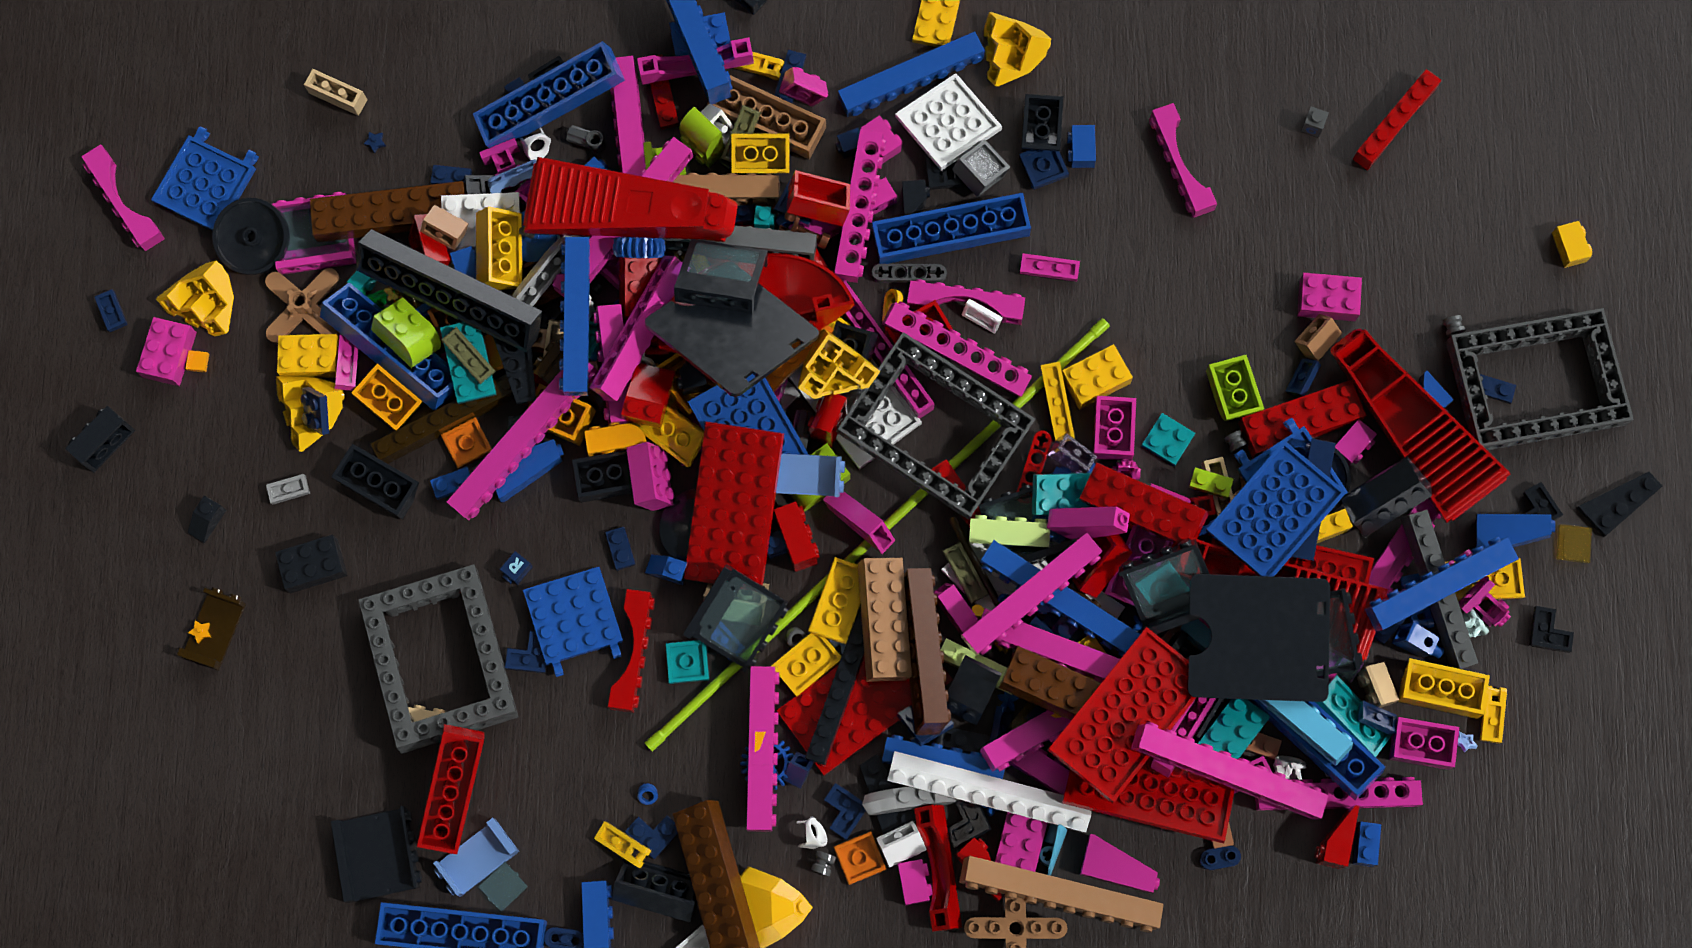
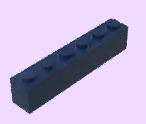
(1321, 455)

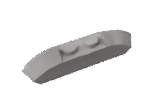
(541, 274)
(902, 799)

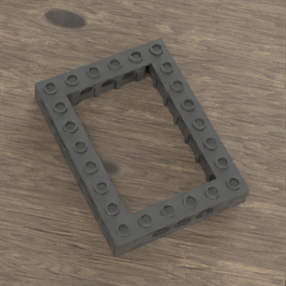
(1590, 325)
(963, 386)
(476, 716)

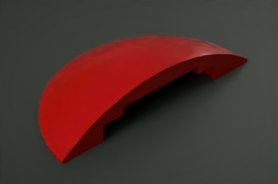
(804, 287)

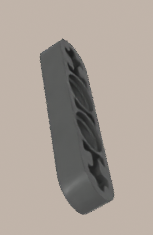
(909, 270)

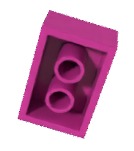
(1329, 296)
(166, 351)
(1114, 427)
(650, 476)
(1424, 743)
(1021, 842)

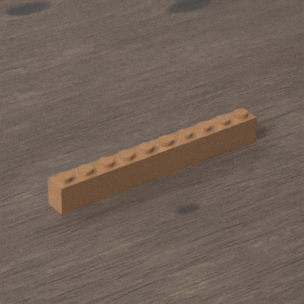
(1061, 893)

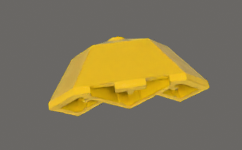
(1012, 48)
(202, 298)
(834, 368)
(290, 391)
(773, 905)

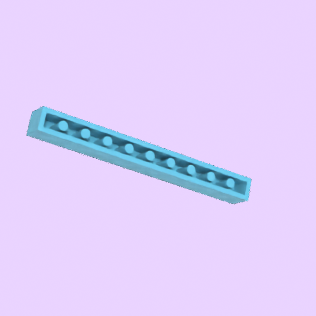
(1296, 714)

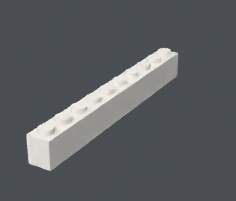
(986, 791)

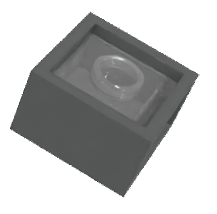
(981, 168)

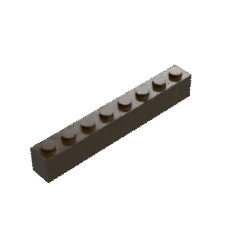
(438, 422)

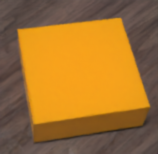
(197, 361)

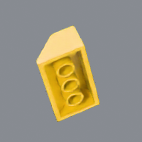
(498, 248)
(1444, 688)

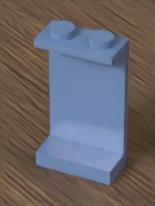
(811, 475)
(476, 858)

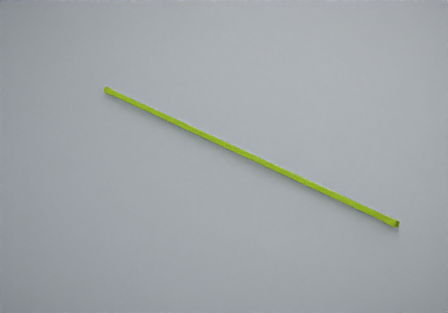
(660, 736)

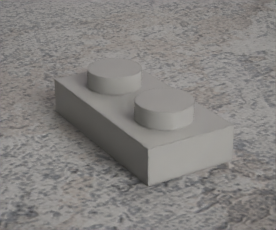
(288, 489)

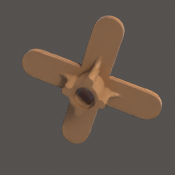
(309, 310)
(1015, 913)

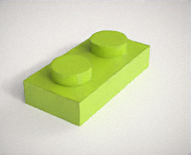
(1211, 483)

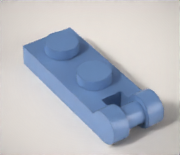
(511, 177)

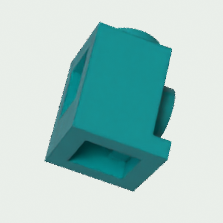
(764, 218)
(362, 282)

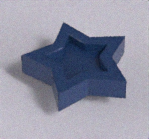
(375, 141)

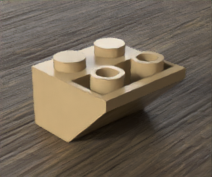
(1377, 685)

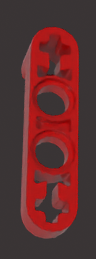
(1030, 466)

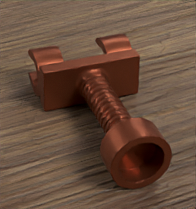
(822, 239)

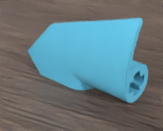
(1054, 837)

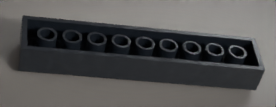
(448, 290)

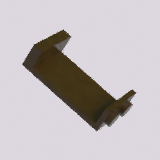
(223, 615)

